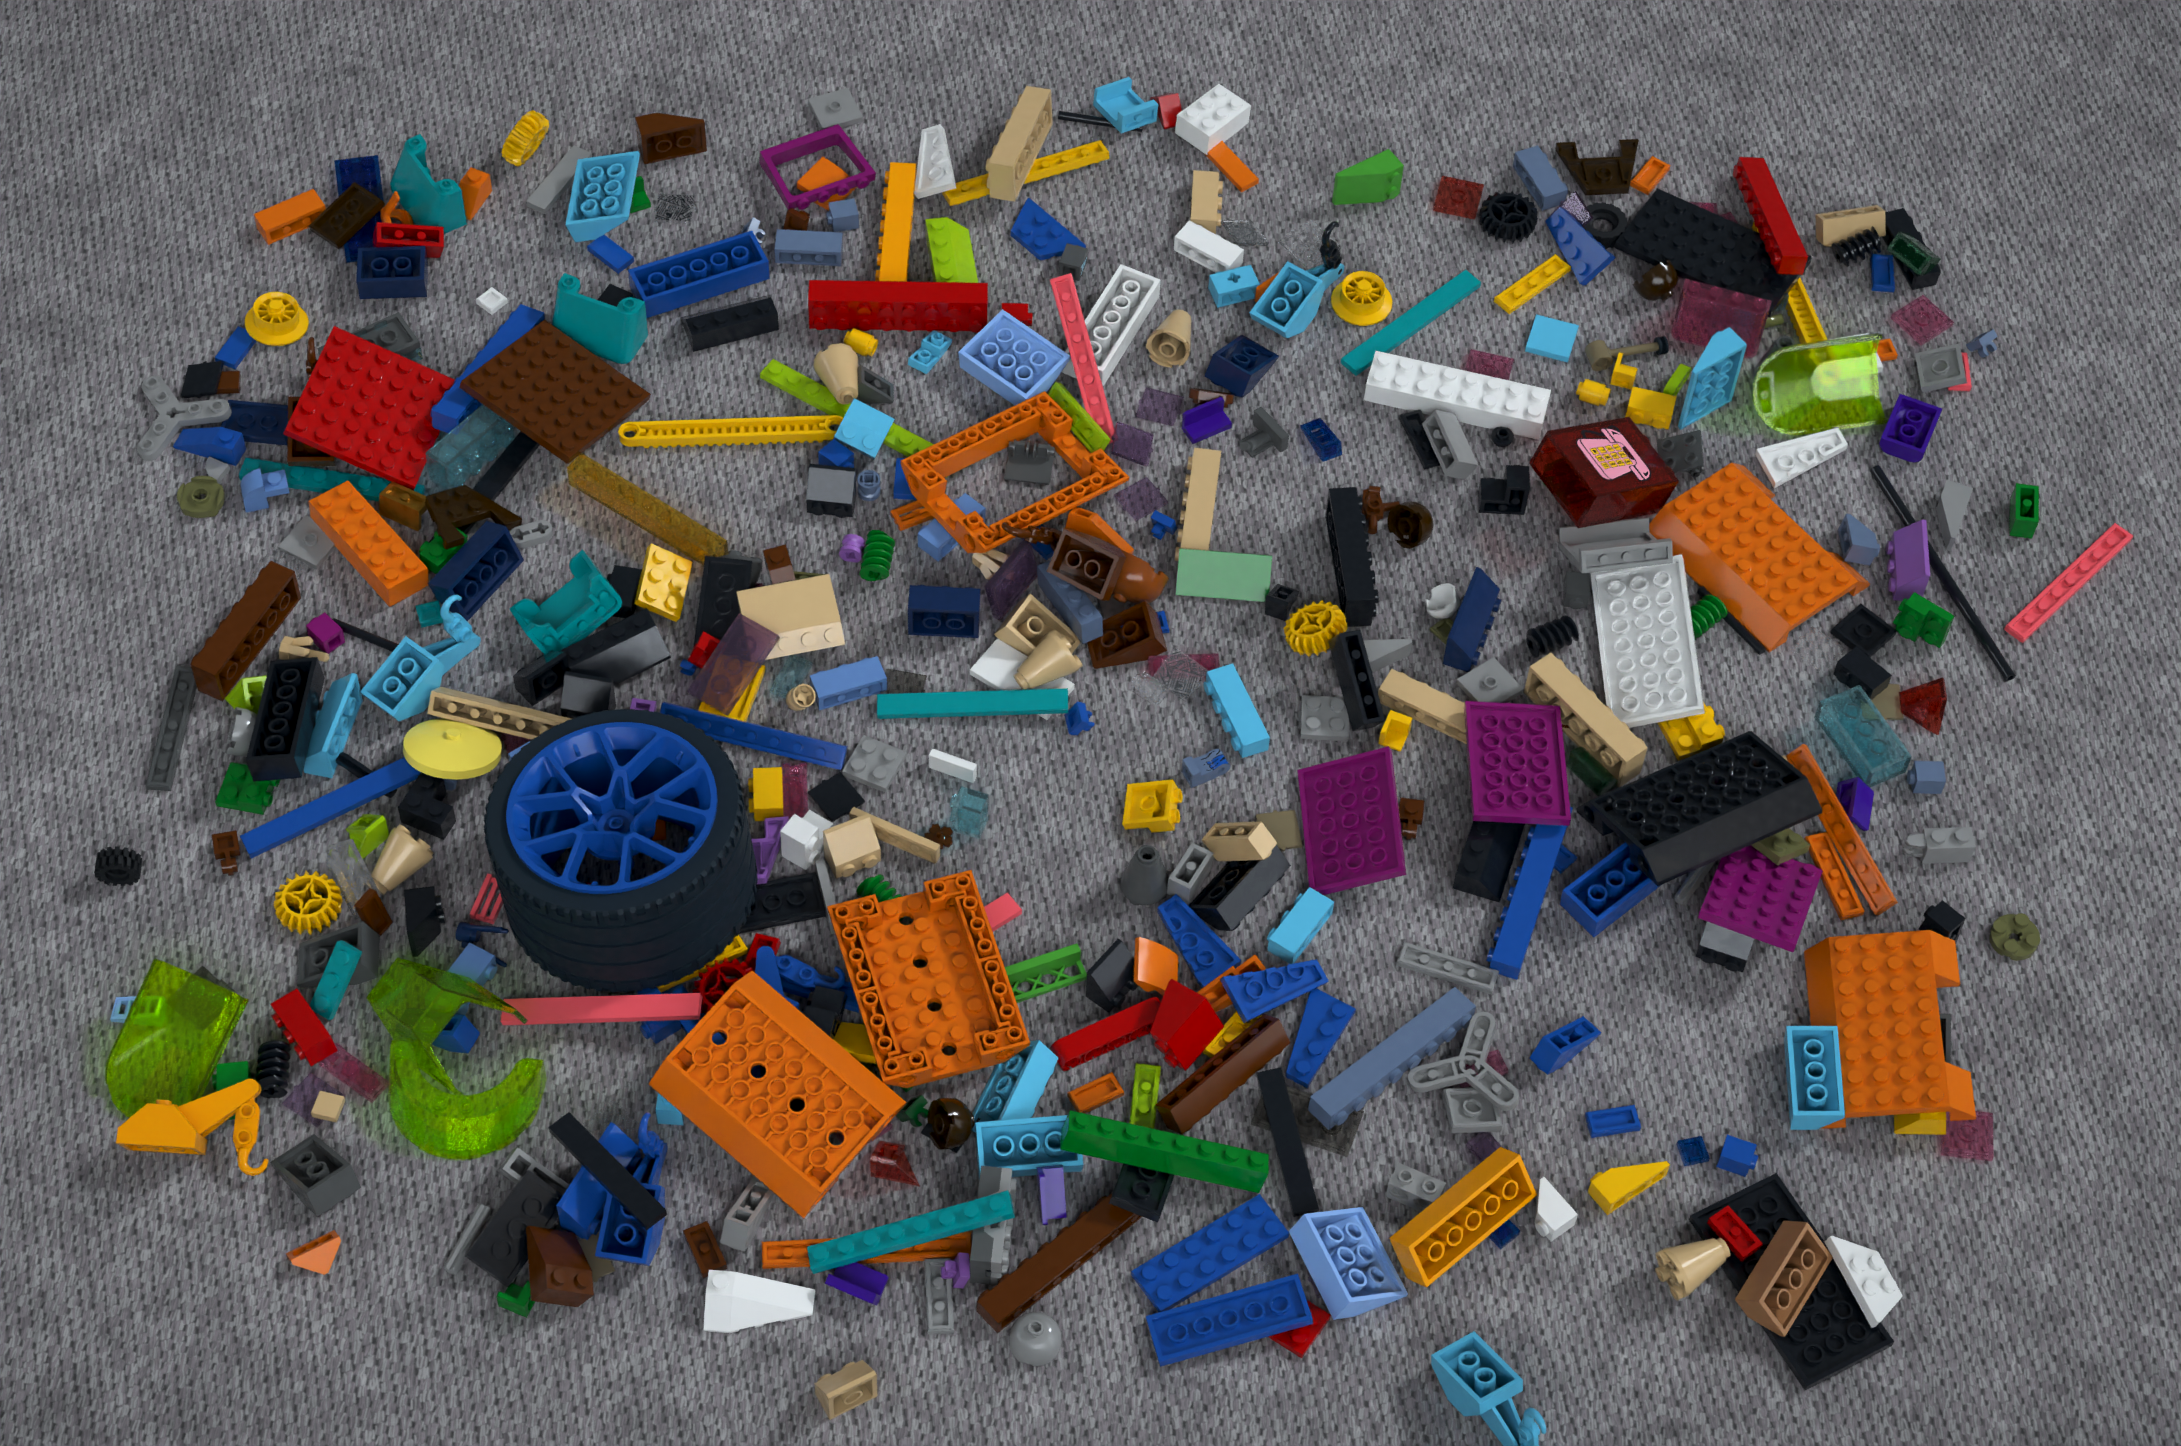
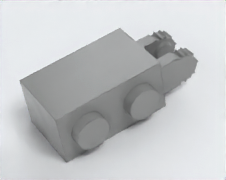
(1941, 845)

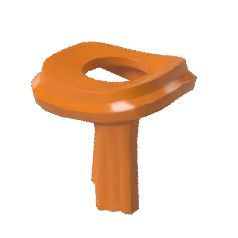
(390, 211)

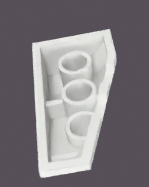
(747, 1301)

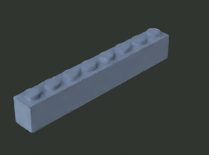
(1391, 1059)

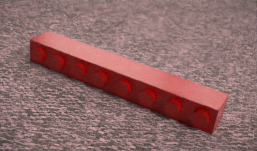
(1770, 216)

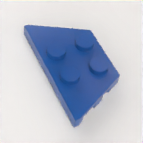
(1041, 232)

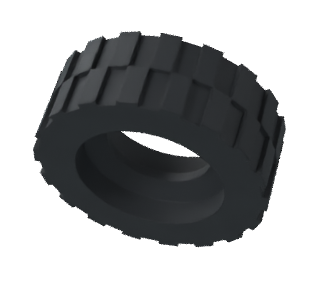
(1610, 213)

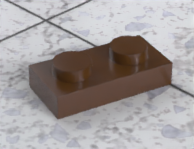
(704, 1248)

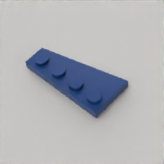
(1578, 246)
(1198, 944)
(1267, 989)
(1317, 1035)

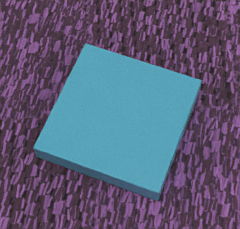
(1551, 338)

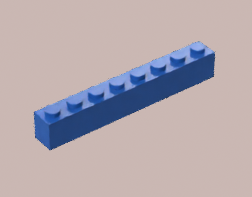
(456, 403)
(1526, 899)

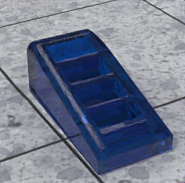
(1327, 450)

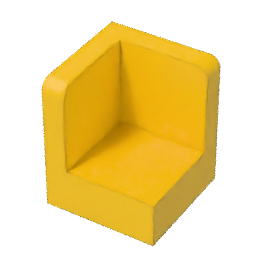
(1622, 374)
(1395, 730)

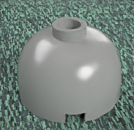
(241, 732)
(1035, 1339)

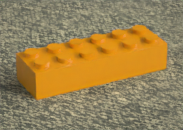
(1463, 1216)

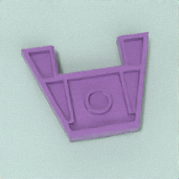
(768, 847)

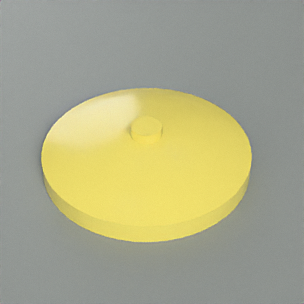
(451, 749)

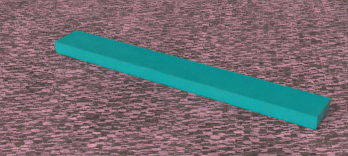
(1411, 321)
(972, 703)

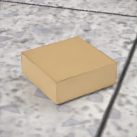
(328, 1106)

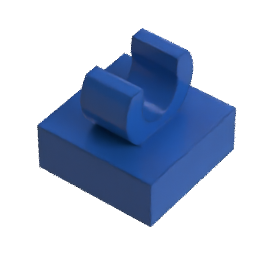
(1162, 525)
(1078, 719)

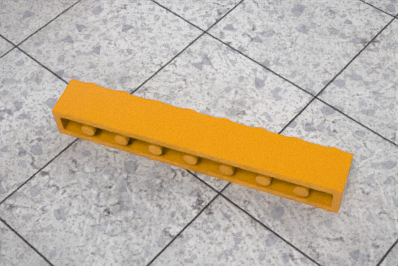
(897, 222)

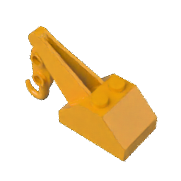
(185, 1127)

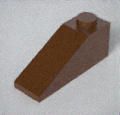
(778, 565)

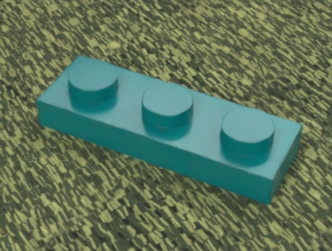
(335, 979)

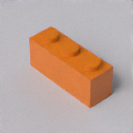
(289, 216)

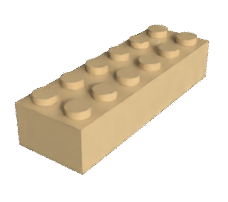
(1019, 143)
(1589, 720)

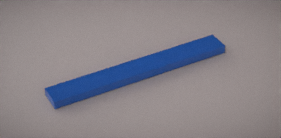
(761, 737)
(328, 807)

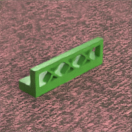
(1046, 964)

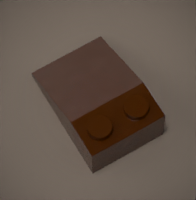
(669, 136)
(1141, 634)
(557, 1268)

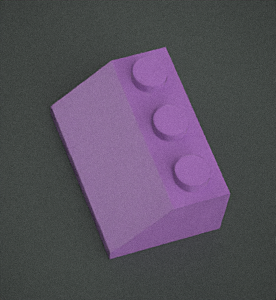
(1908, 561)

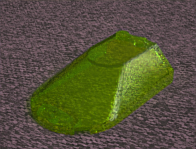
(1820, 386)
(171, 1039)

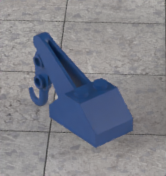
(772, 967)
(620, 1233)

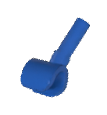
(688, 668)

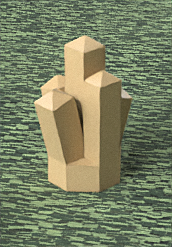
(989, 561)
(293, 648)

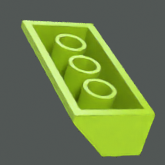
(950, 251)

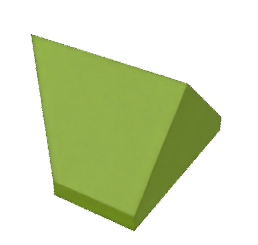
(247, 693)
(368, 833)

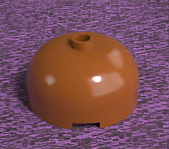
(1138, 581)

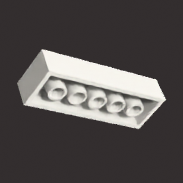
(1118, 317)

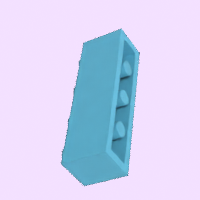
(1236, 710)

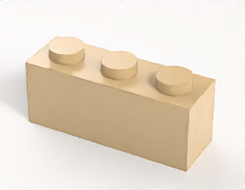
(1206, 200)
(1839, 225)
(1239, 841)

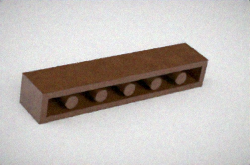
(1223, 1074)

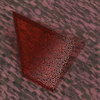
(1925, 704)
(891, 1164)

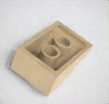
(1029, 625)

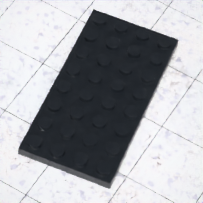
(1704, 248)
(1831, 1326)

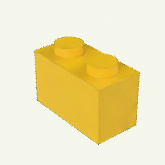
(1651, 408)
(767, 793)

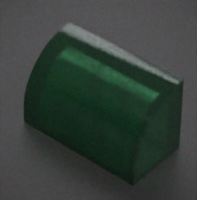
(1913, 253)
(1591, 771)

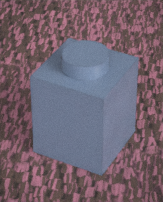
(843, 215)
(1927, 777)

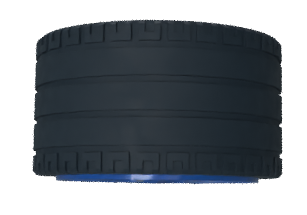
(600, 790)

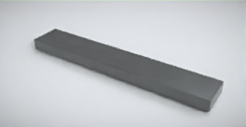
(172, 730)

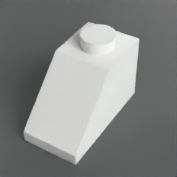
(1552, 1212)

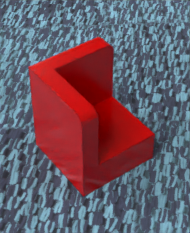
(703, 649)

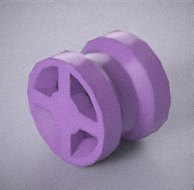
(852, 548)

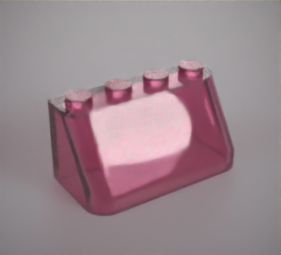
(1710, 309)

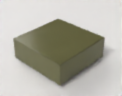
(1442, 629)

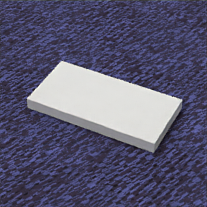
(1001, 663)

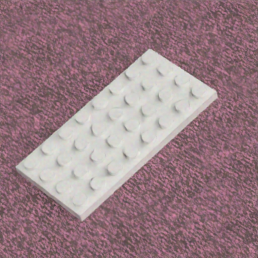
(1647, 643)

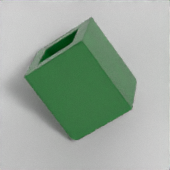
(640, 199)
(516, 1299)

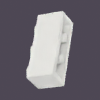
(1207, 248)

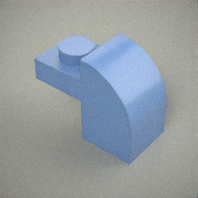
(258, 486)

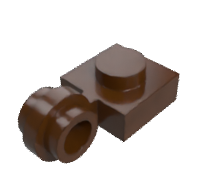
(1410, 815)
(227, 846)

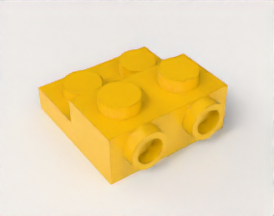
(1692, 733)
(1152, 806)

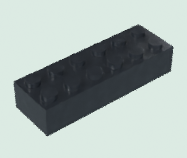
(1350, 556)
(285, 719)

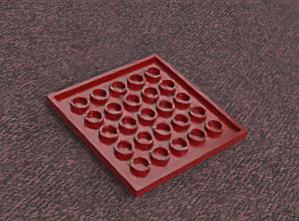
(369, 408)

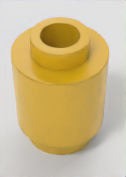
(861, 342)
(1593, 392)

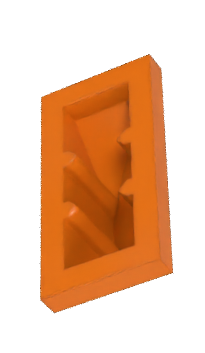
(316, 1254)

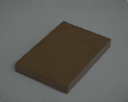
(346, 215)

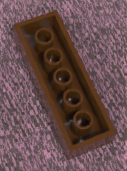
(245, 630)

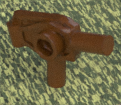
(1374, 508)

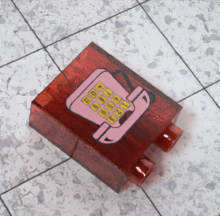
(1603, 472)

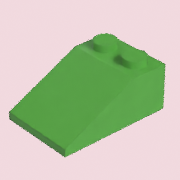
(1369, 180)

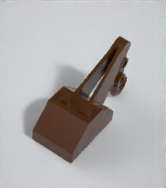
(297, 452)
(1078, 558)

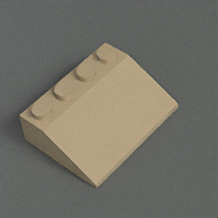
(798, 611)

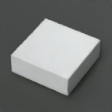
(491, 300)

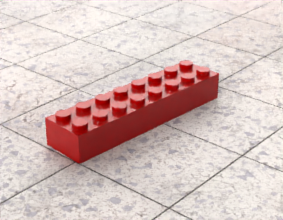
(897, 305)

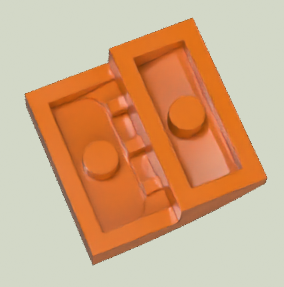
(822, 174)
(1154, 965)

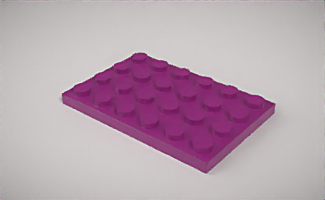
(1516, 763)
(1351, 821)
(1761, 897)

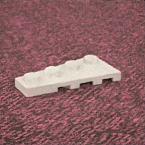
(934, 164)
(1796, 456)

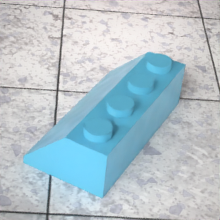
(333, 726)
(1813, 1076)
(1016, 1085)
(1024, 1145)

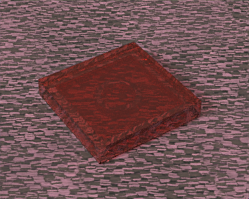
(1458, 197)

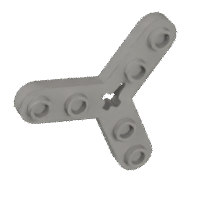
(166, 405)
(1453, 1070)

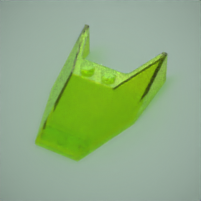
(419, 1003)

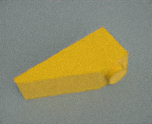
(1624, 1183)

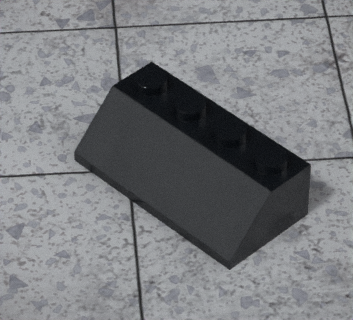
(731, 323)
(619, 649)
(1487, 858)
(1238, 889)

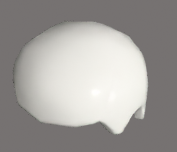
(1443, 602)

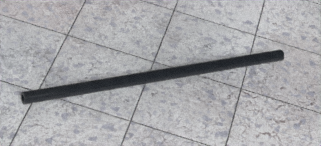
(1946, 579)

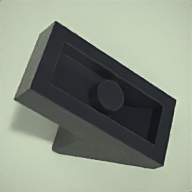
(1279, 601)

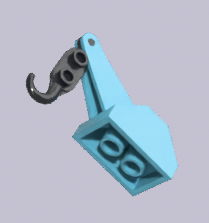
(1296, 294)

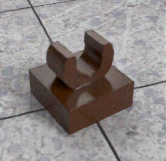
(796, 220)

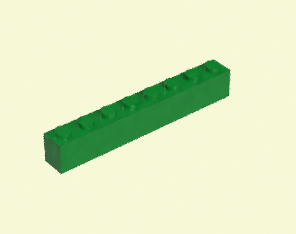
(1164, 1151)

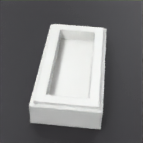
(952, 765)

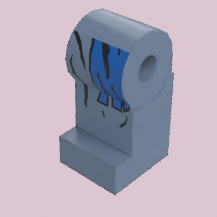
(1204, 767)

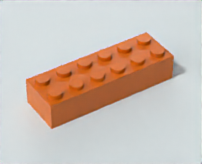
(369, 543)

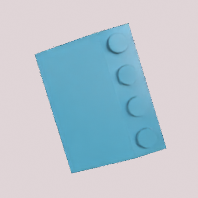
(601, 194)
(1713, 376)

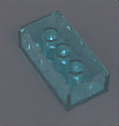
(468, 448)
(1862, 736)

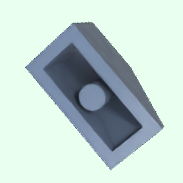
(1857, 541)

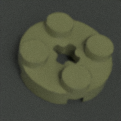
(205, 507)
(2020, 925)

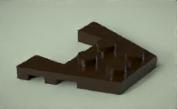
(1600, 174)
(461, 507)

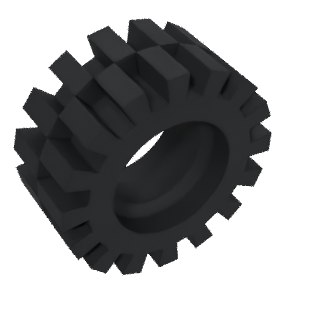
(118, 866)

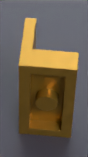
(402, 505)

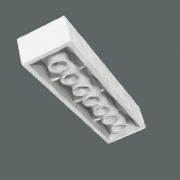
(1468, 395)

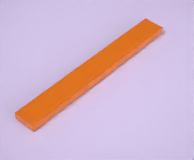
(1844, 834)
(795, 1253)

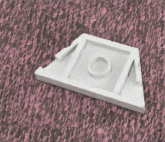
(1866, 1278)

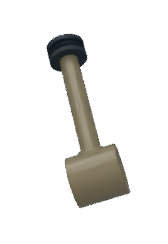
(1601, 356)

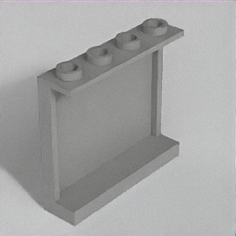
(1614, 546)

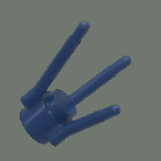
(471, 933)

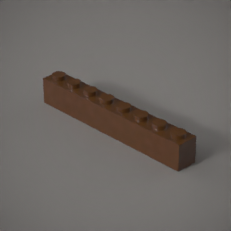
(1053, 1263)

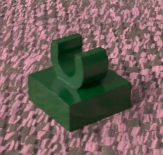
(912, 1109)

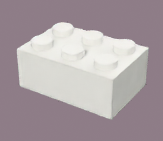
(1212, 118)

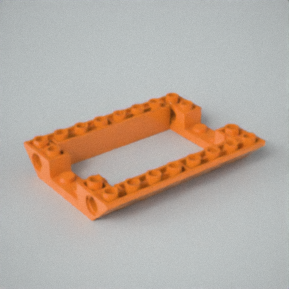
(1041, 414)

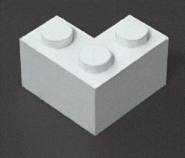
(804, 838)

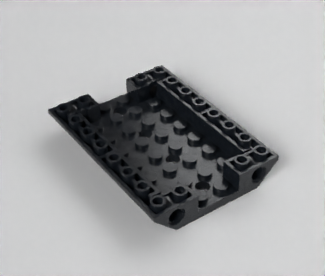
(1752, 800)

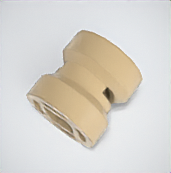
(805, 695)

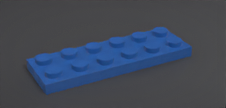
(1210, 1254)
(1229, 1320)

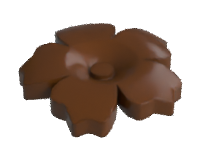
(940, 835)

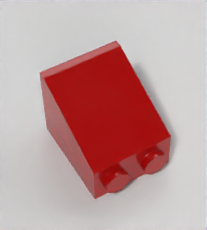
(1184, 1025)

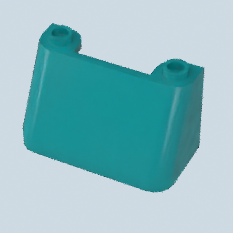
(426, 200)
(598, 326)
(570, 611)

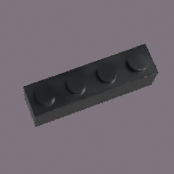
(1899, 221)
(1356, 680)

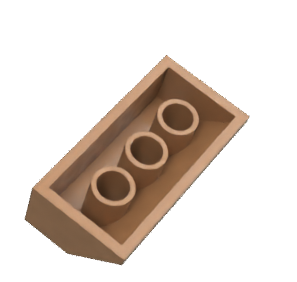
(1784, 1277)

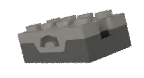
(992, 1242)

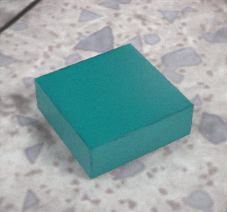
(429, 613)

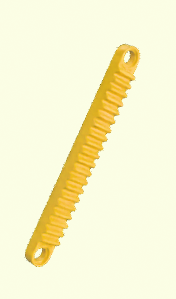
(1802, 313)
(729, 431)

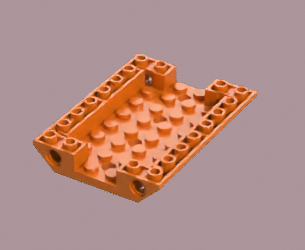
(961, 975)
(753, 1114)

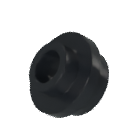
(1502, 441)

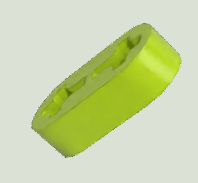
(1677, 380)

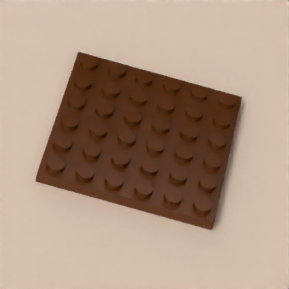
(555, 391)

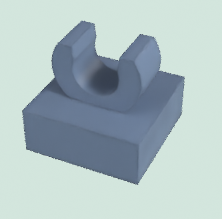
(753, 226)
(1982, 341)

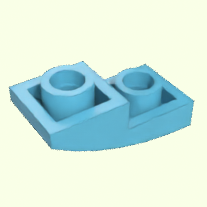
(930, 352)

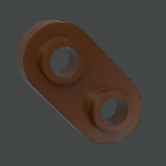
(1200, 396)

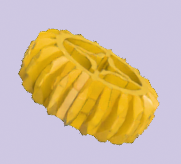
(525, 138)
(1313, 627)
(313, 908)

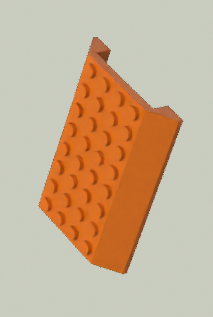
(1753, 554)
(1889, 1022)

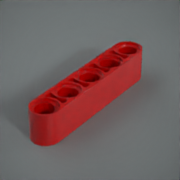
(1106, 1034)

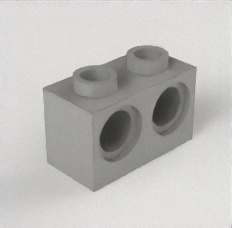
(1414, 1187)

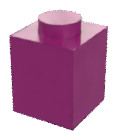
(325, 633)

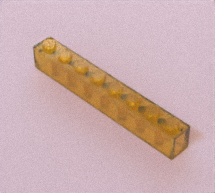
(645, 510)

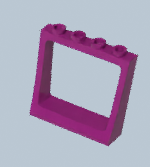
(809, 144)

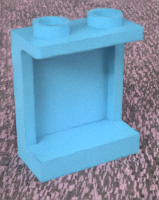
(1123, 106)

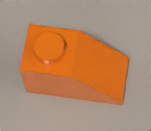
(475, 190)

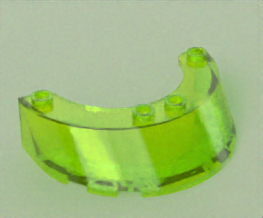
(462, 1124)

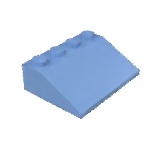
(1012, 359)
(1347, 1261)

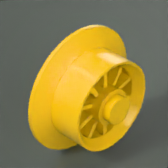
(1361, 299)
(276, 319)

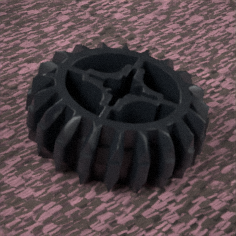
(1508, 216)

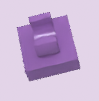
(957, 1270)

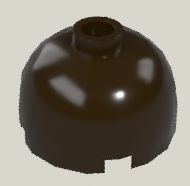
(1658, 282)
(1412, 520)
(950, 1122)

